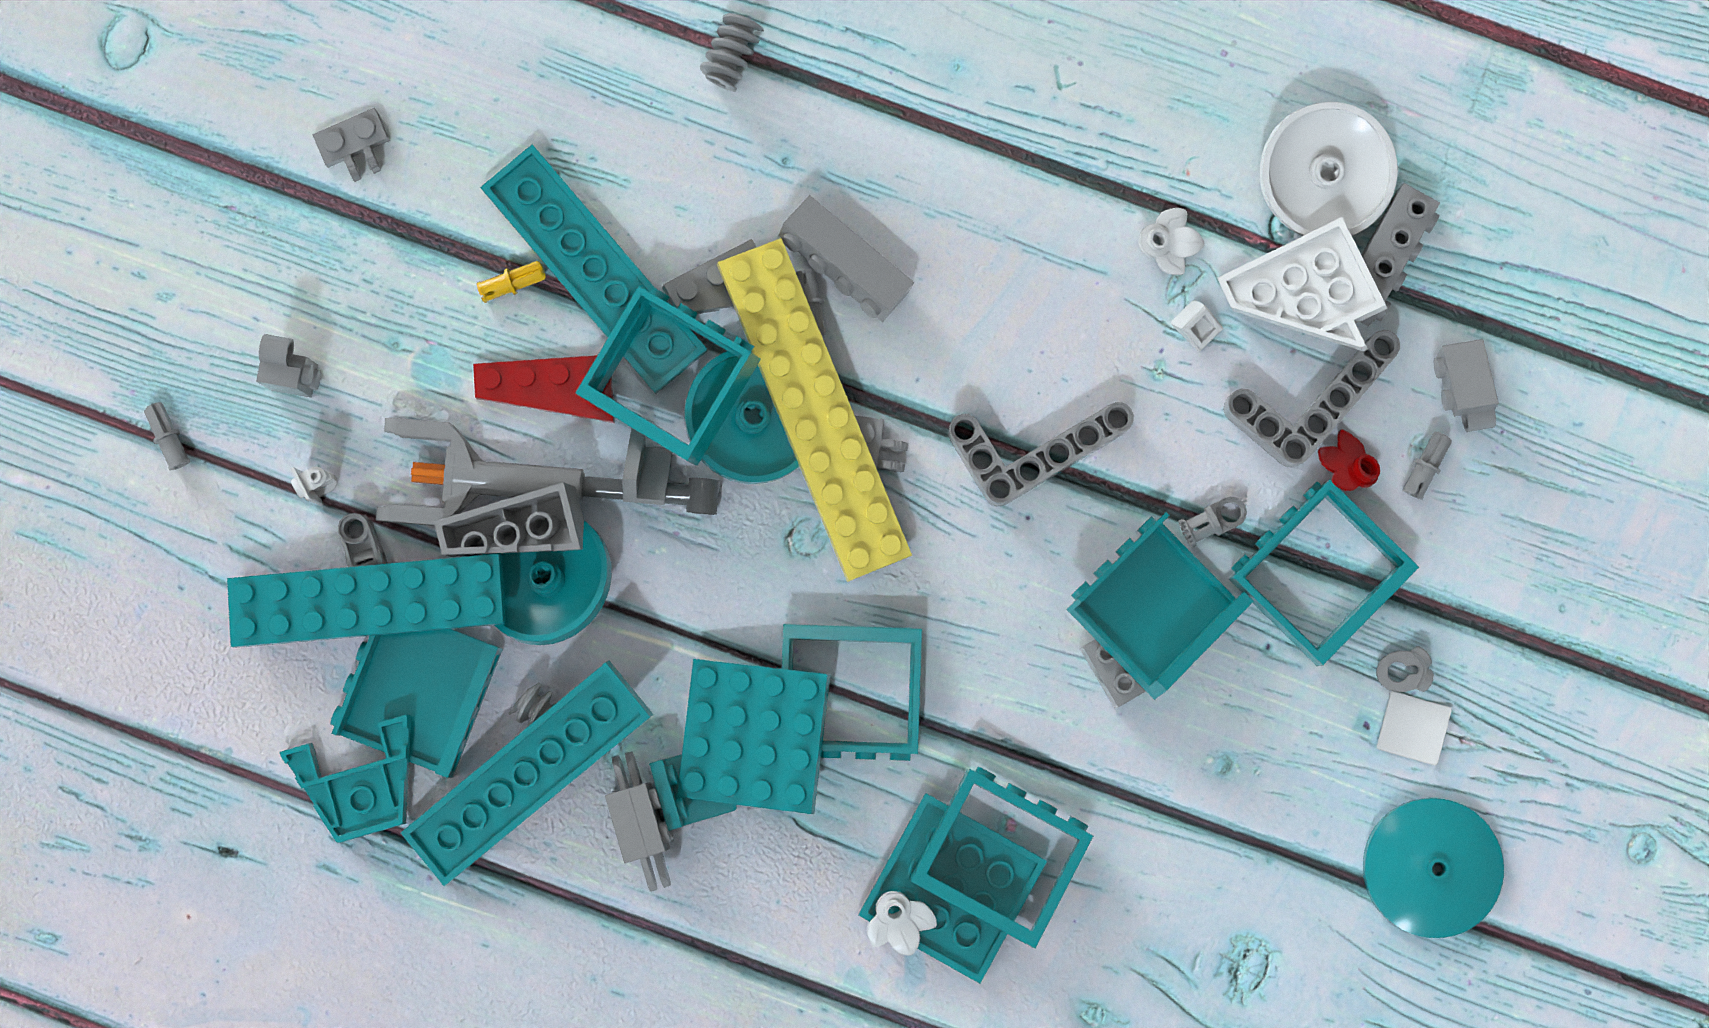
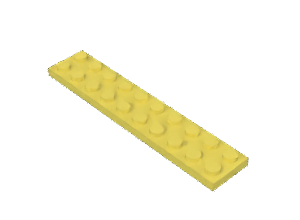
(814, 410)

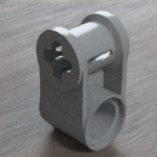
(364, 547)

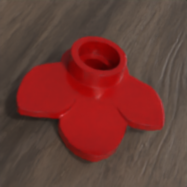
(1349, 463)

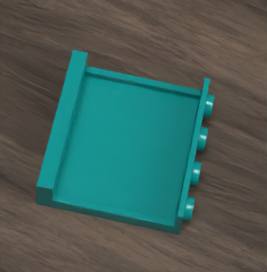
(1156, 607)
(424, 674)

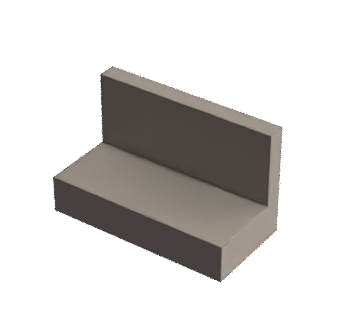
(645, 471)

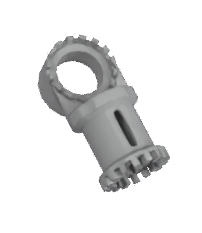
(1214, 521)

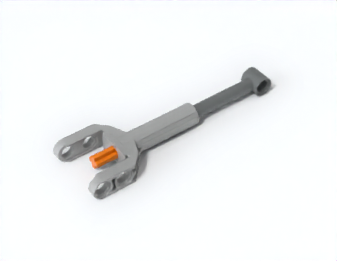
(468, 476)

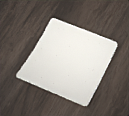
(1414, 728)

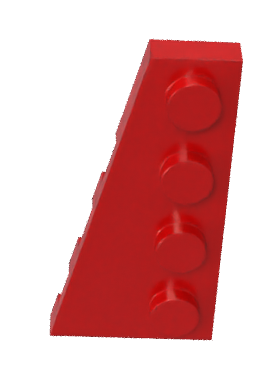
(540, 385)

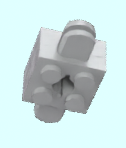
(639, 822)

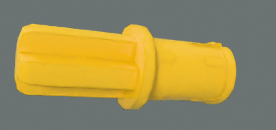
(511, 281)

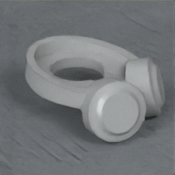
(1421, 680)

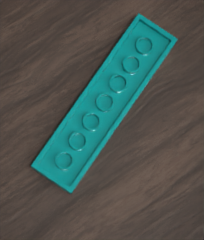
(589, 263)
(366, 600)
(527, 773)

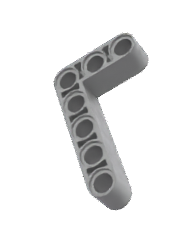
(1321, 407)
(1039, 457)

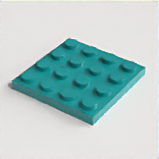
(753, 736)
(971, 862)

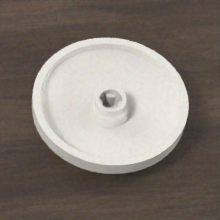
(1328, 166)

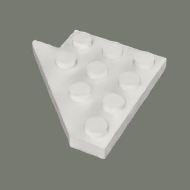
(1309, 286)

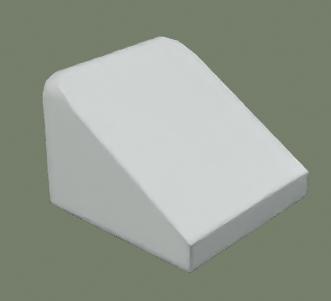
(1197, 324)

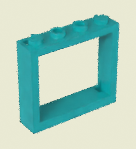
(616, 347)
(1374, 600)
(911, 636)
(1042, 811)

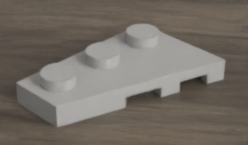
(703, 286)

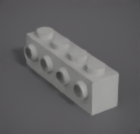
(1398, 240)
(845, 259)

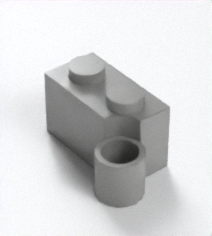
(283, 370)
(1467, 384)

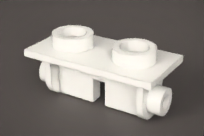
(313, 483)

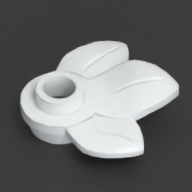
(1175, 240)
(901, 927)

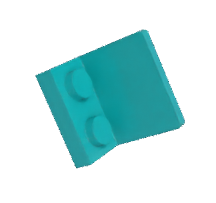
(678, 810)

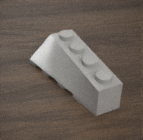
(525, 523)

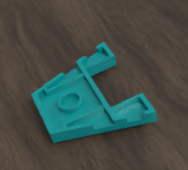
(362, 797)

